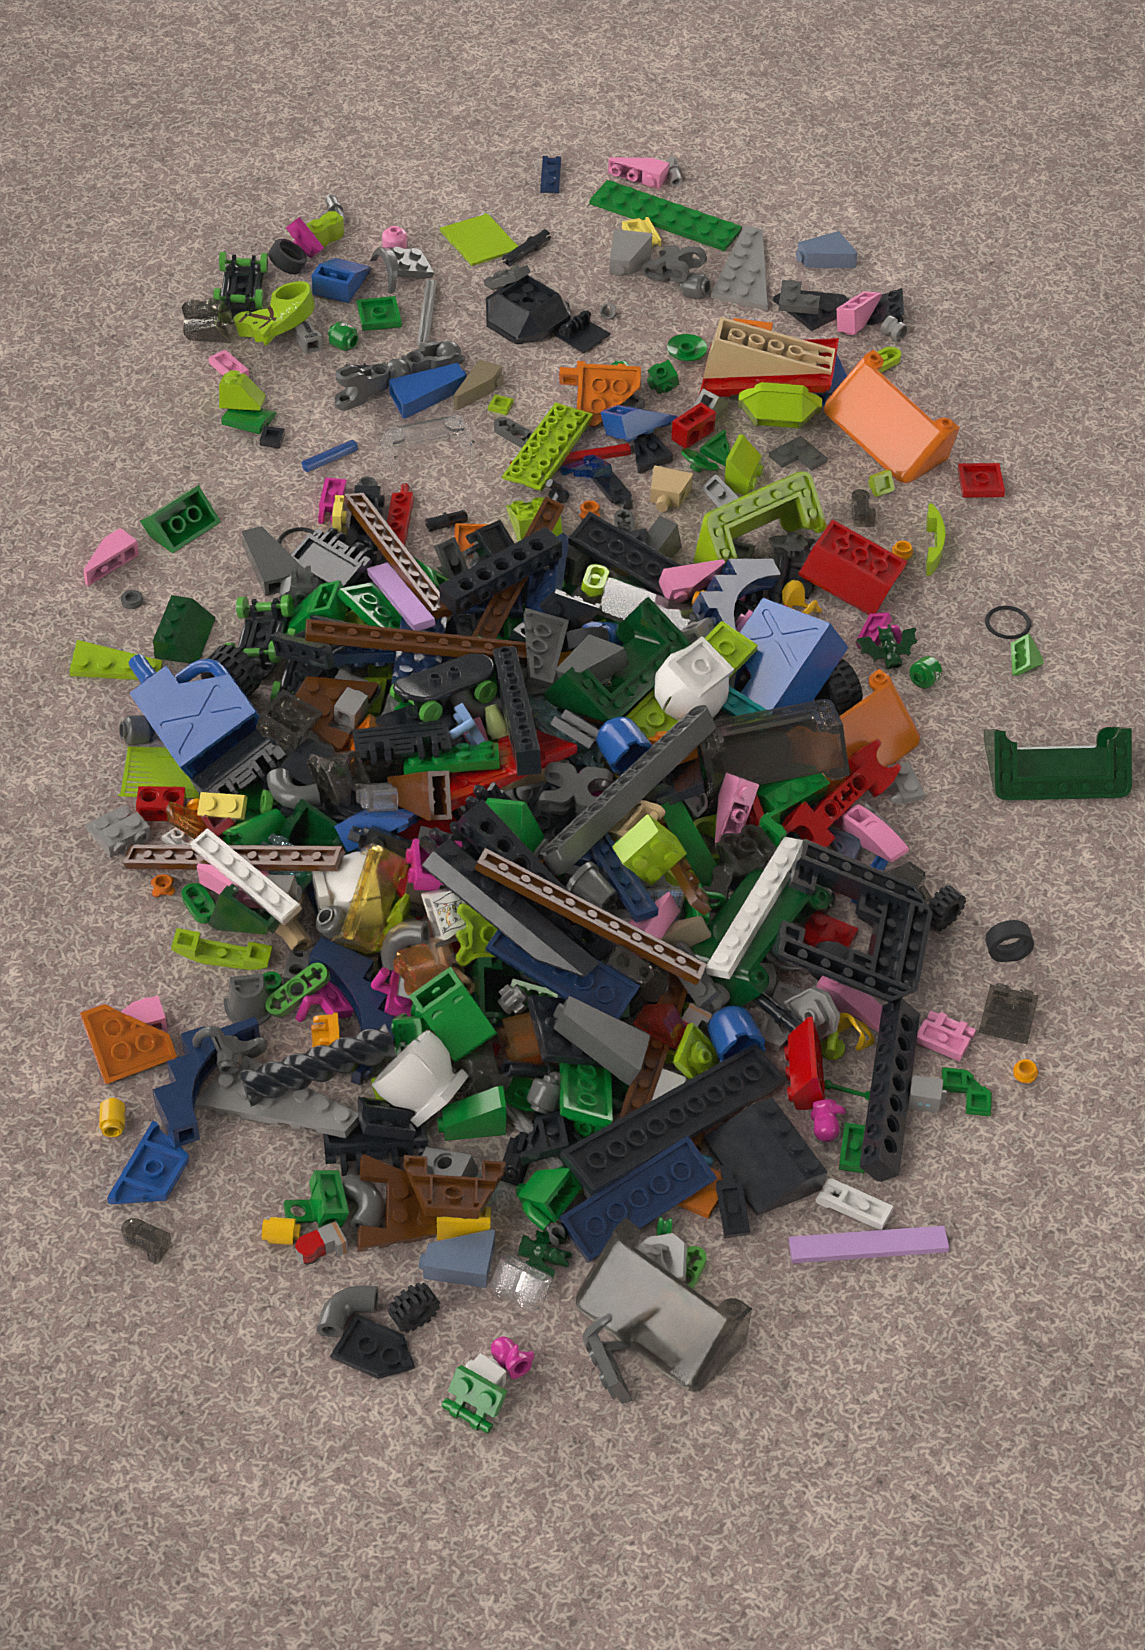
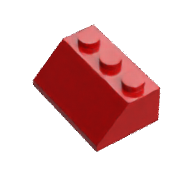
(805, 1067)

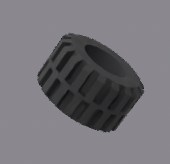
(239, 666)
(842, 688)

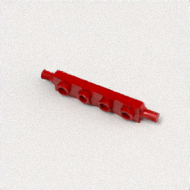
(400, 512)

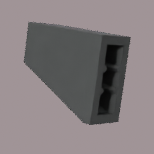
(597, 656)

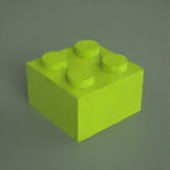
(649, 849)

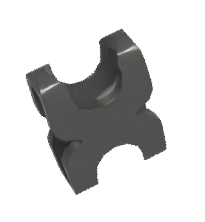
(674, 263)
(574, 789)

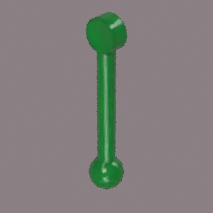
(828, 1085)

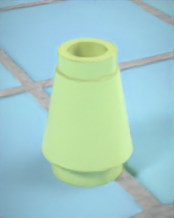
(495, 722)

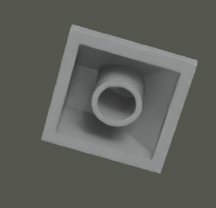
(629, 251)

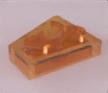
(185, 820)

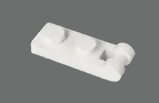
(855, 1204)

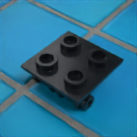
(889, 305)
(581, 332)

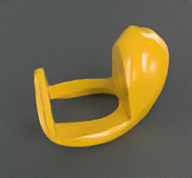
(794, 595)
(847, 1020)

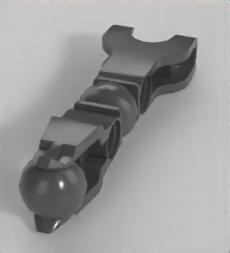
(375, 378)

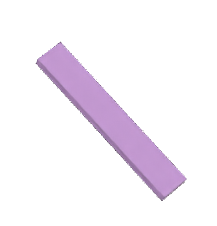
(401, 597)
(868, 1244)

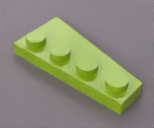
(104, 662)

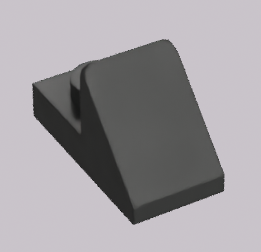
(450, 558)

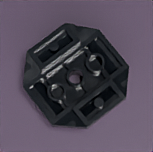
(526, 311)

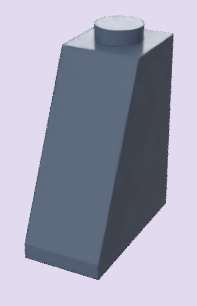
(827, 252)
(460, 1259)

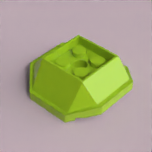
(779, 405)

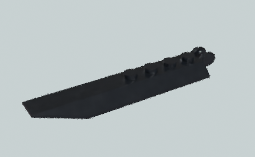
(503, 907)

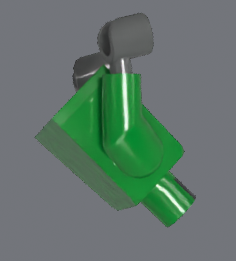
(547, 1197)

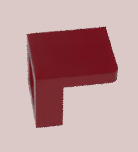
(218, 825)

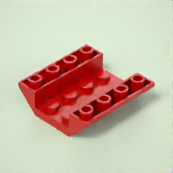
(852, 567)

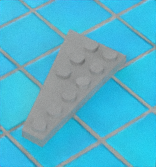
(744, 272)
(295, 1107)

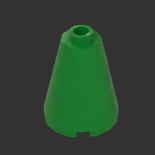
(255, 829)

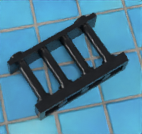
(307, 652)

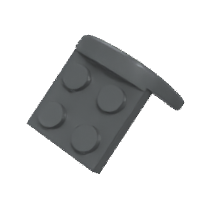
(403, 263)
(602, 1356)

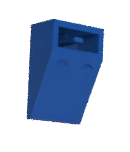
(338, 279)
(630, 422)
(388, 821)

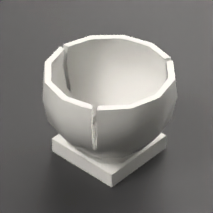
(693, 679)
(338, 886)
(420, 1078)

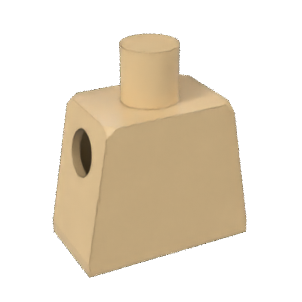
(669, 487)

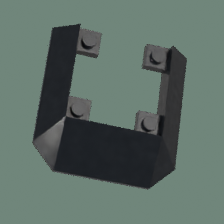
(898, 932)

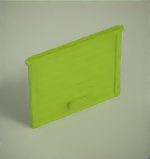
(478, 239)
(163, 771)

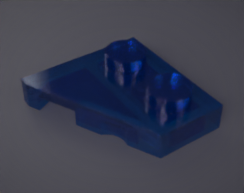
(589, 467)

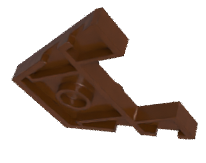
(323, 695)
(453, 1194)
(403, 1215)

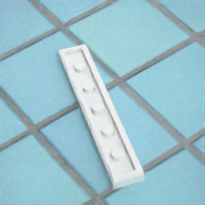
(246, 876)

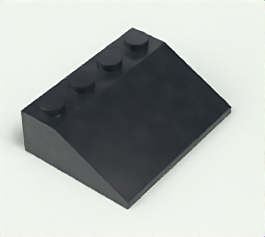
(767, 1157)

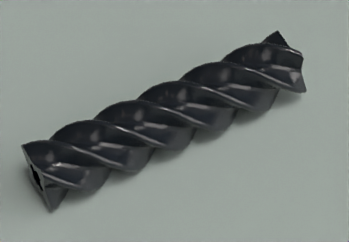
(317, 1064)

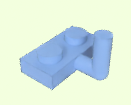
(466, 724)

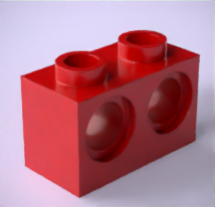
(693, 425)
(153, 800)

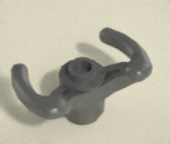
(230, 1049)

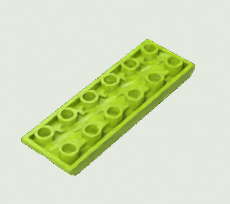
(548, 446)

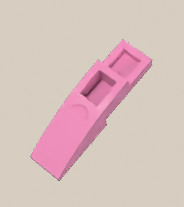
(872, 832)

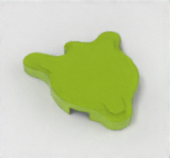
(474, 936)

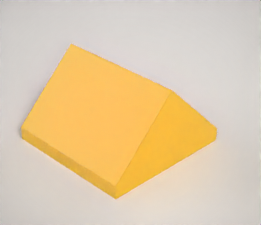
(454, 1227)

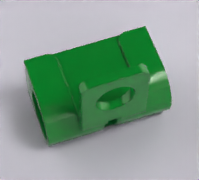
(326, 1200)

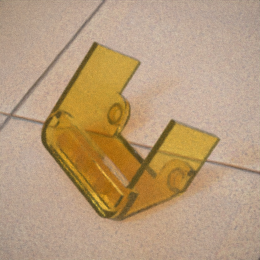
(372, 899)

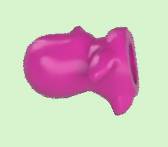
(825, 1120)
(510, 1357)

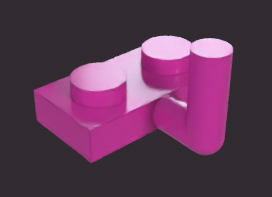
(304, 237)
(871, 627)
(330, 1000)
(395, 1004)

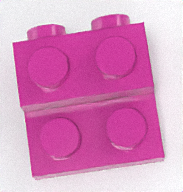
(417, 874)

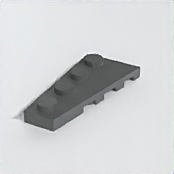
(543, 645)

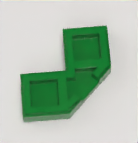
(962, 1081)

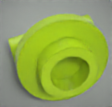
(833, 1047)

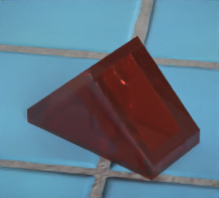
(662, 1023)

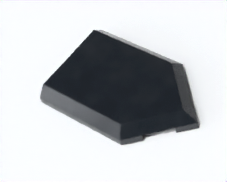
(373, 1349)

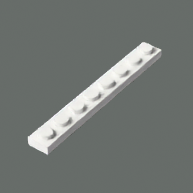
(754, 910)

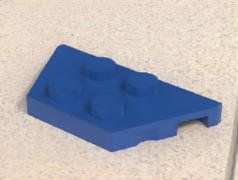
(150, 1170)

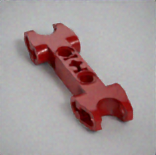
(865, 775)

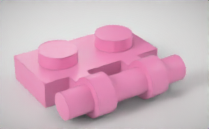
(943, 1040)

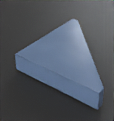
(845, 843)

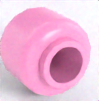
(394, 237)

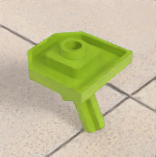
(693, 1054)

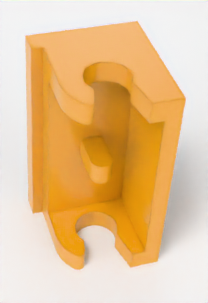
(325, 1033)

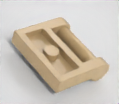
(634, 816)

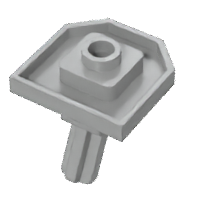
(818, 1004)
(668, 1252)

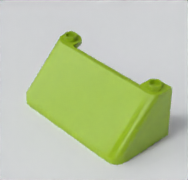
(788, 499)

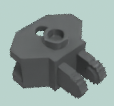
(793, 545)
(299, 584)

